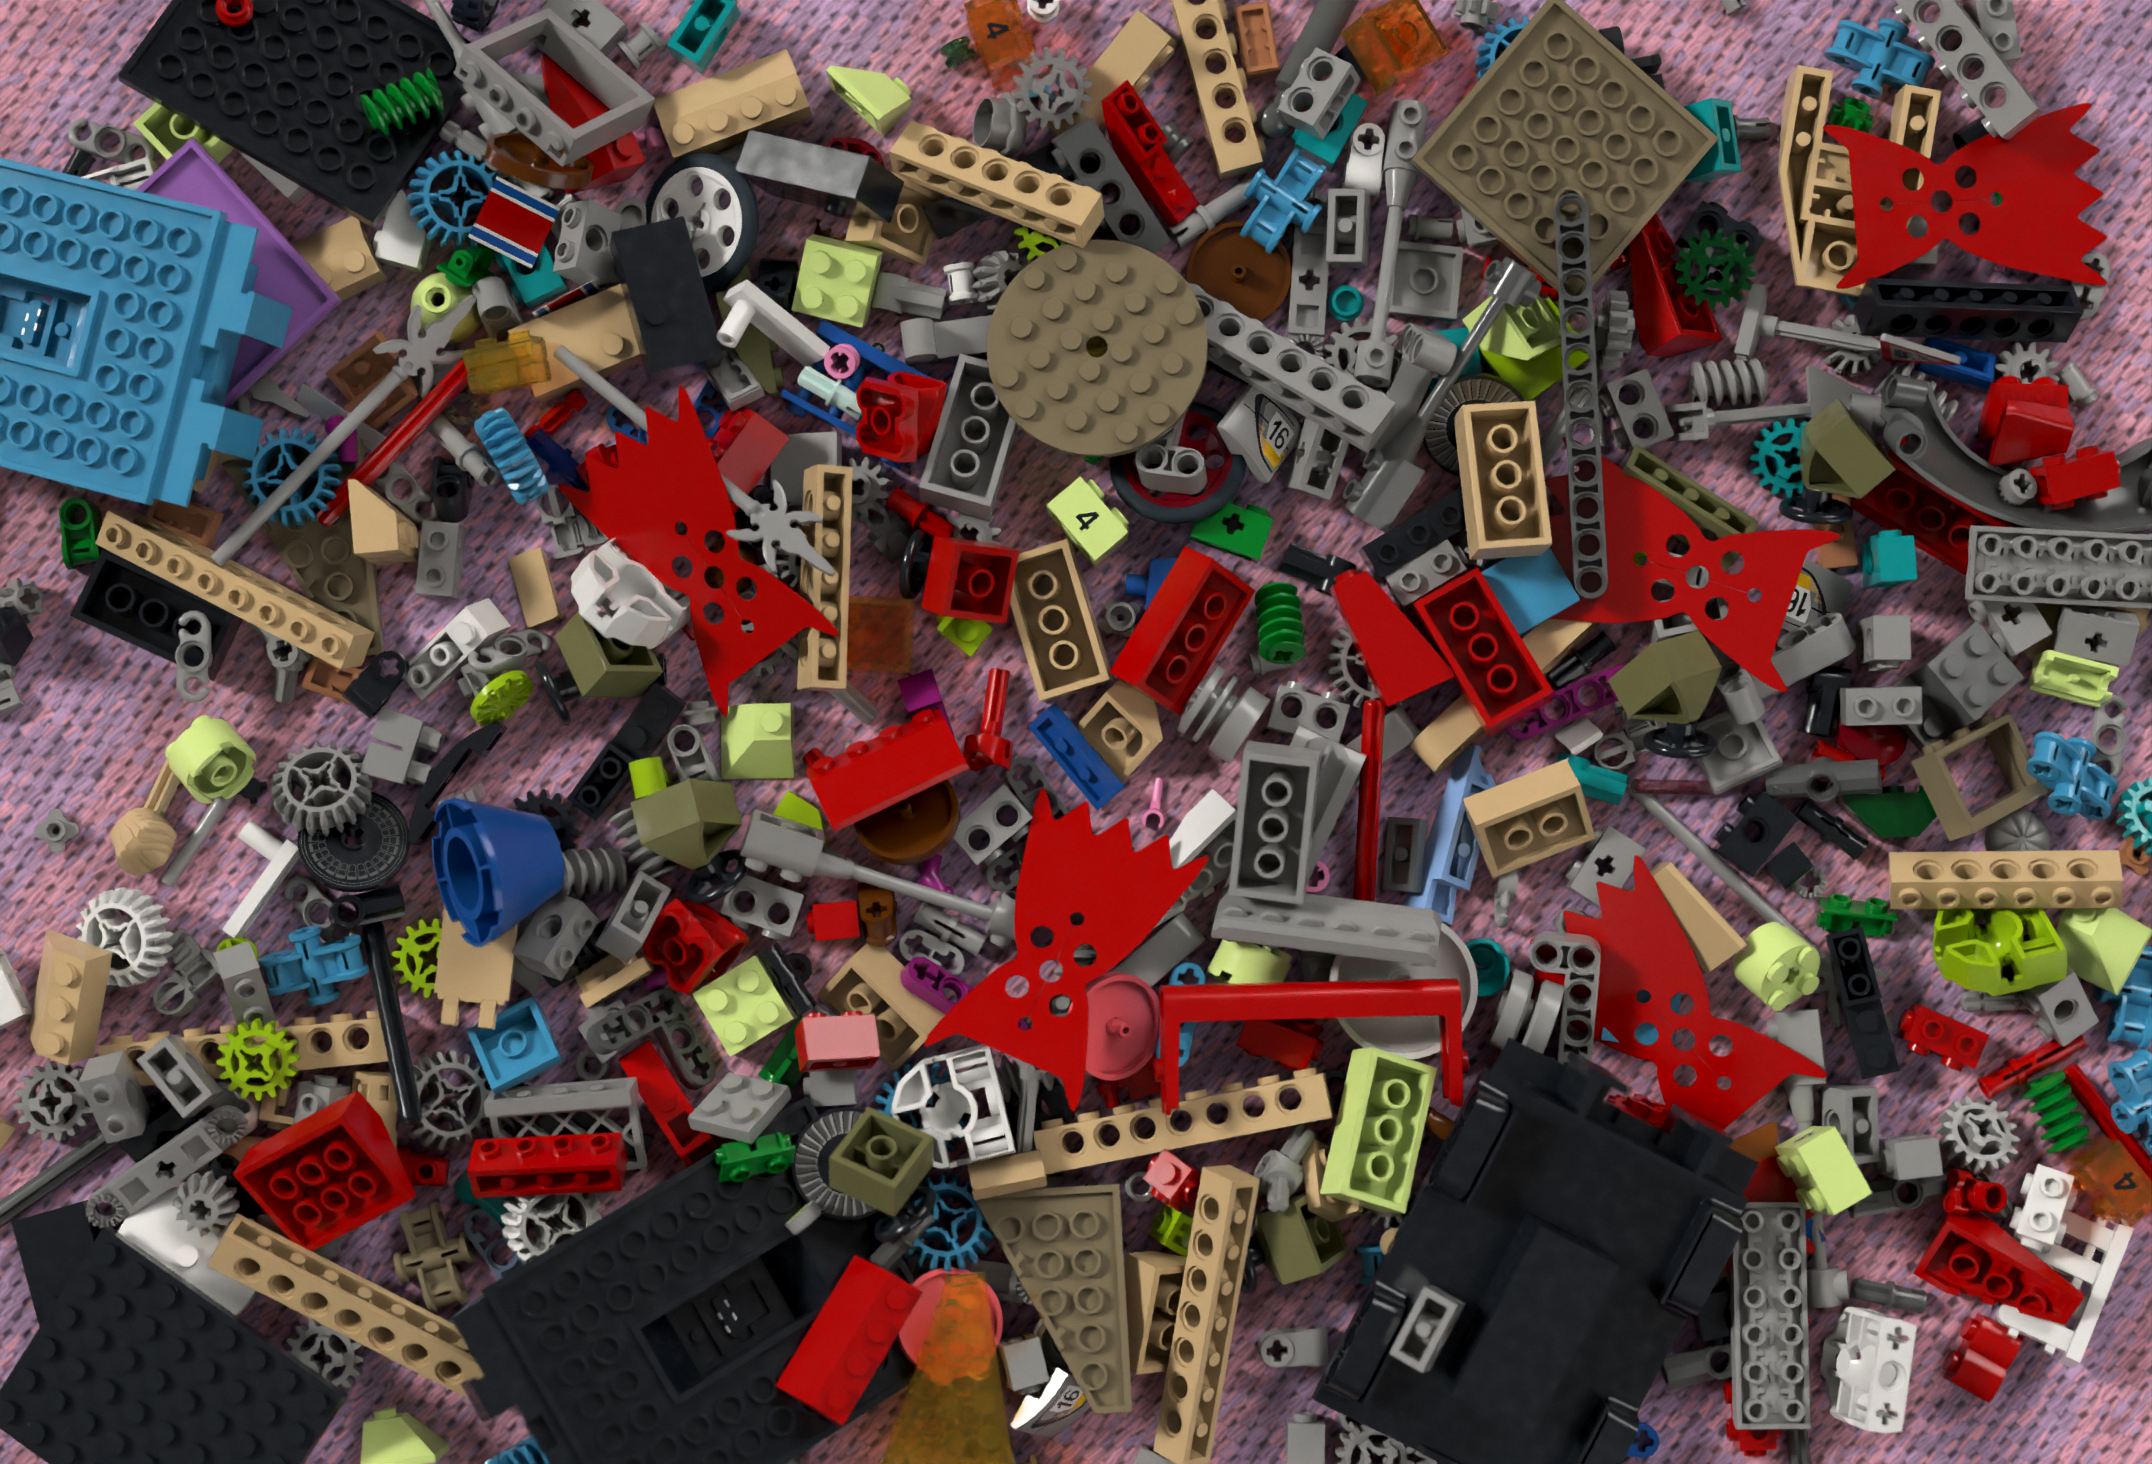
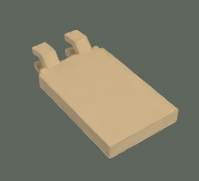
(473, 973)

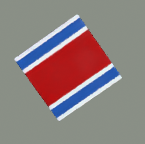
(514, 222)
(576, 295)

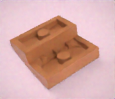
(362, 372)

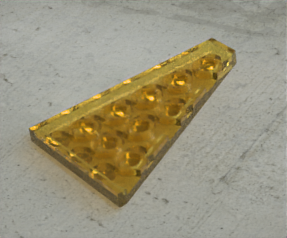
(956, 1392)

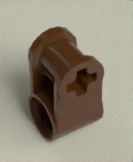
(878, 914)

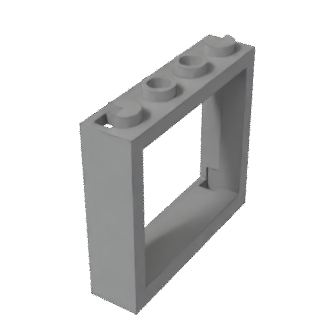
(581, 60)

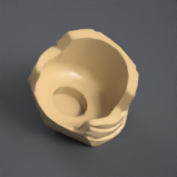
(142, 841)

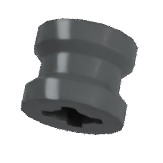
(1177, 143)

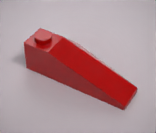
(576, 106)
(1663, 315)
(1984, 1261)

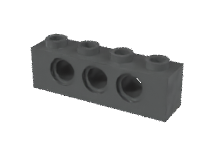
(1085, 138)

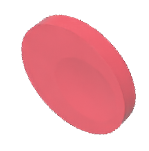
(1121, 1025)
(920, 1319)

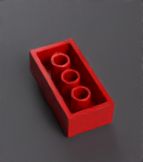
(1483, 652)

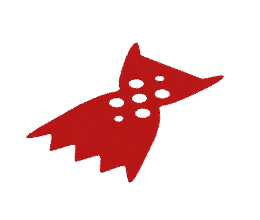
(2030, 229)
(676, 482)
(1643, 521)
(1121, 903)
(1650, 952)

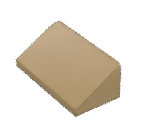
(535, 587)
(1007, 1174)

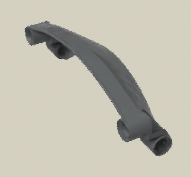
(1957, 470)

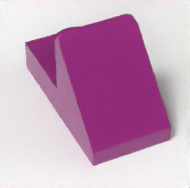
(922, 693)

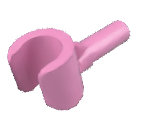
(653, 138)
(1155, 803)

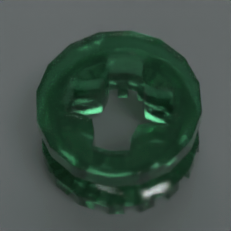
(956, 51)

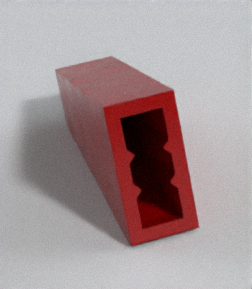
(1388, 643)

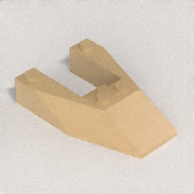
(1818, 177)

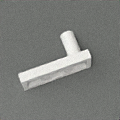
(755, 307)
(282, 858)

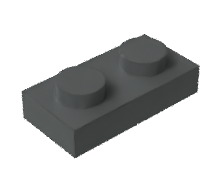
(1404, 854)

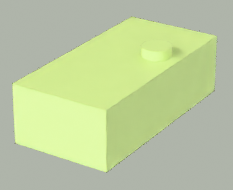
(1378, 1130)

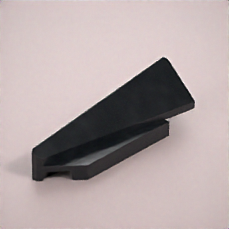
(952, 215)

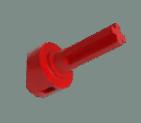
(988, 747)

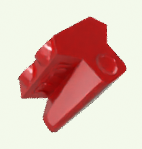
(899, 415)
(2025, 420)
(692, 944)

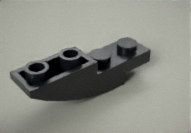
(633, 742)
(1861, 1003)

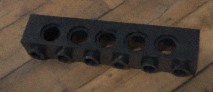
(1967, 310)

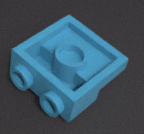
(517, 1047)

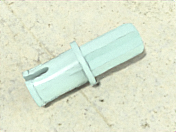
(831, 391)

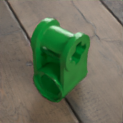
(81, 536)

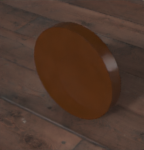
(526, 161)
(1240, 271)
(913, 827)

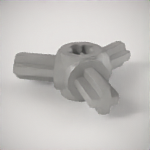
(287, 664)
(1280, 1170)

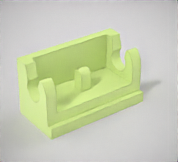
(2071, 678)

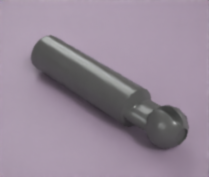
(1319, 31)

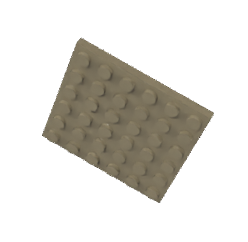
(1561, 120)

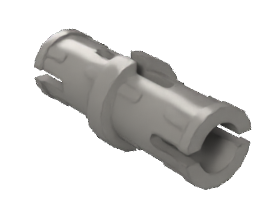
(926, 917)

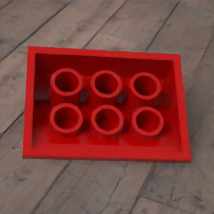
(327, 1173)

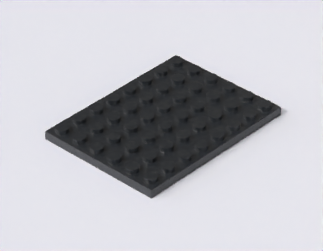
(294, 85)
(158, 1375)

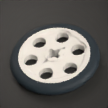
(741, 214)

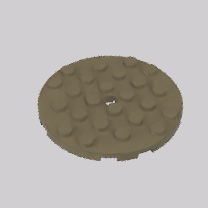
(1106, 401)

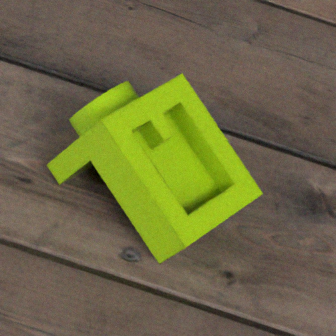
(964, 633)
(1172, 1229)

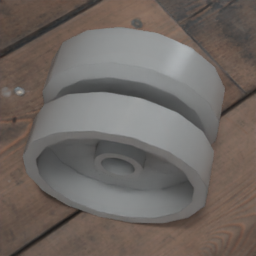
(1521, 1013)

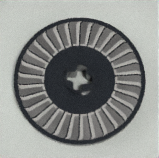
(1467, 390)
(811, 1164)

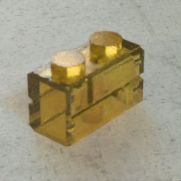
(507, 364)

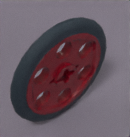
(1178, 507)

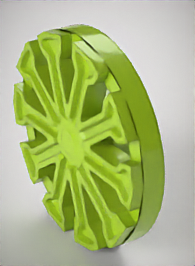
(501, 697)

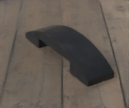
(423, 815)

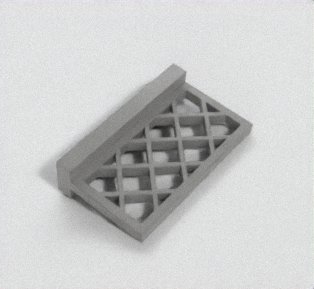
(569, 1099)

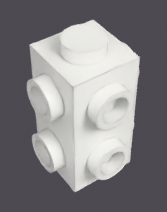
(2039, 1221)

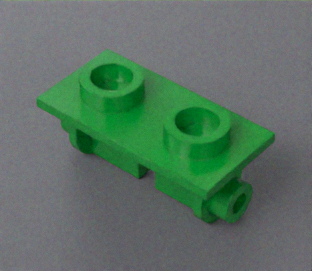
(468, 266)
(1841, 910)
(783, 1063)
(771, 1155)

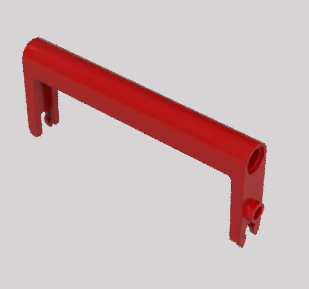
(1308, 1001)

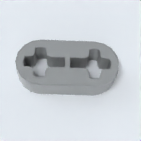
(2094, 292)
(935, 945)

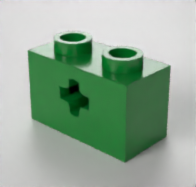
(1243, 544)

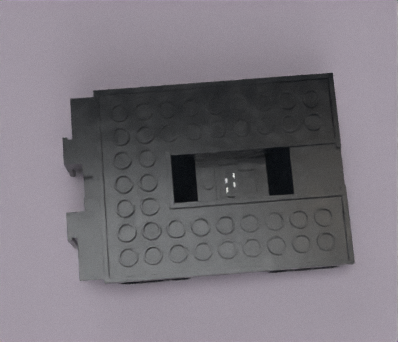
(1575, 1264)
(674, 1324)

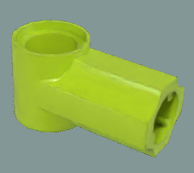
(648, 776)

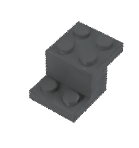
(1958, 684)

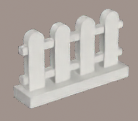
(2081, 1270)

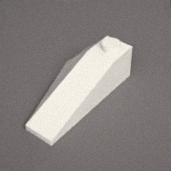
(1204, 832)

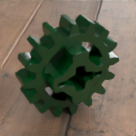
(1725, 280)

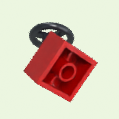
(960, 576)

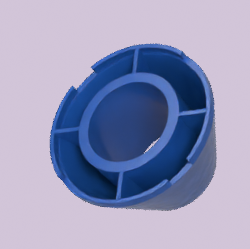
(493, 866)

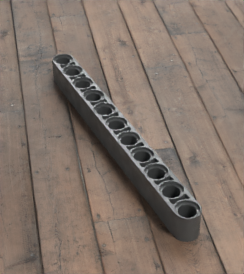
(1575, 379)

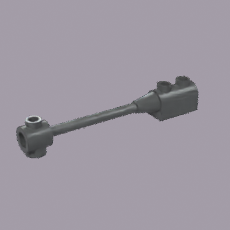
(1393, 470)

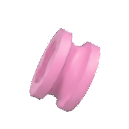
(853, 362)
(1321, 884)

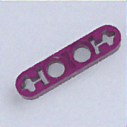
(1572, 706)
(935, 997)

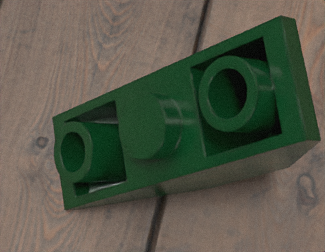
(1890, 813)

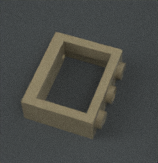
(2011, 757)

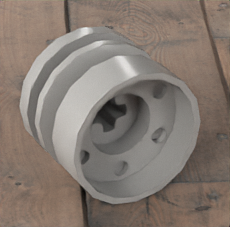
(1222, 714)

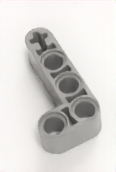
(944, 340)
(1415, 361)
(1172, 462)
(1794, 658)
(1575, 973)

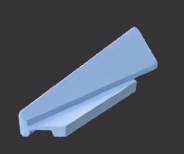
(1451, 844)

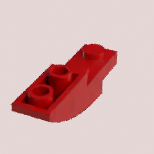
(1138, 147)
(667, 1102)

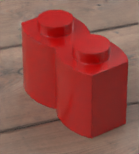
(1981, 1357)

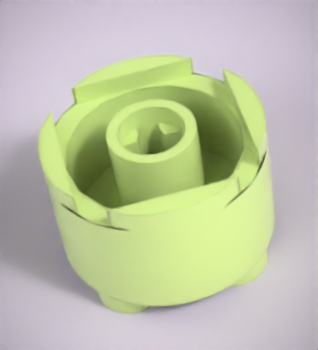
(211, 759)
(1248, 963)
(1777, 965)

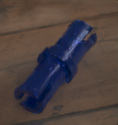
(558, 458)

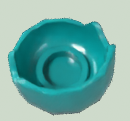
(1495, 963)

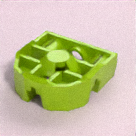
(1977, 956)

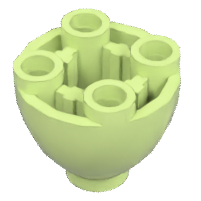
(438, 285)

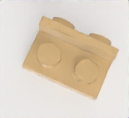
(611, 977)
(1314, 1167)

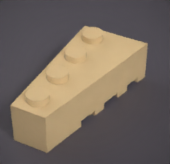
(1132, 56)

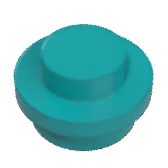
(1345, 303)

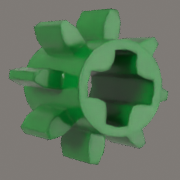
(1851, 114)

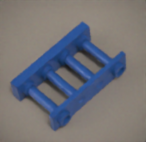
(869, 358)

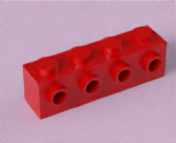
(547, 1165)

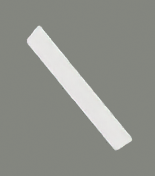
(326, 409)

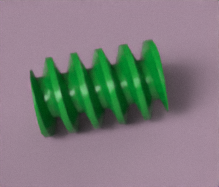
(403, 102)
(1279, 623)
(2057, 1112)

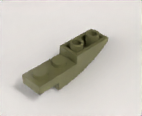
(754, 346)

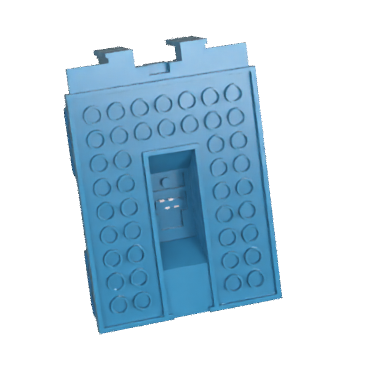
(140, 340)

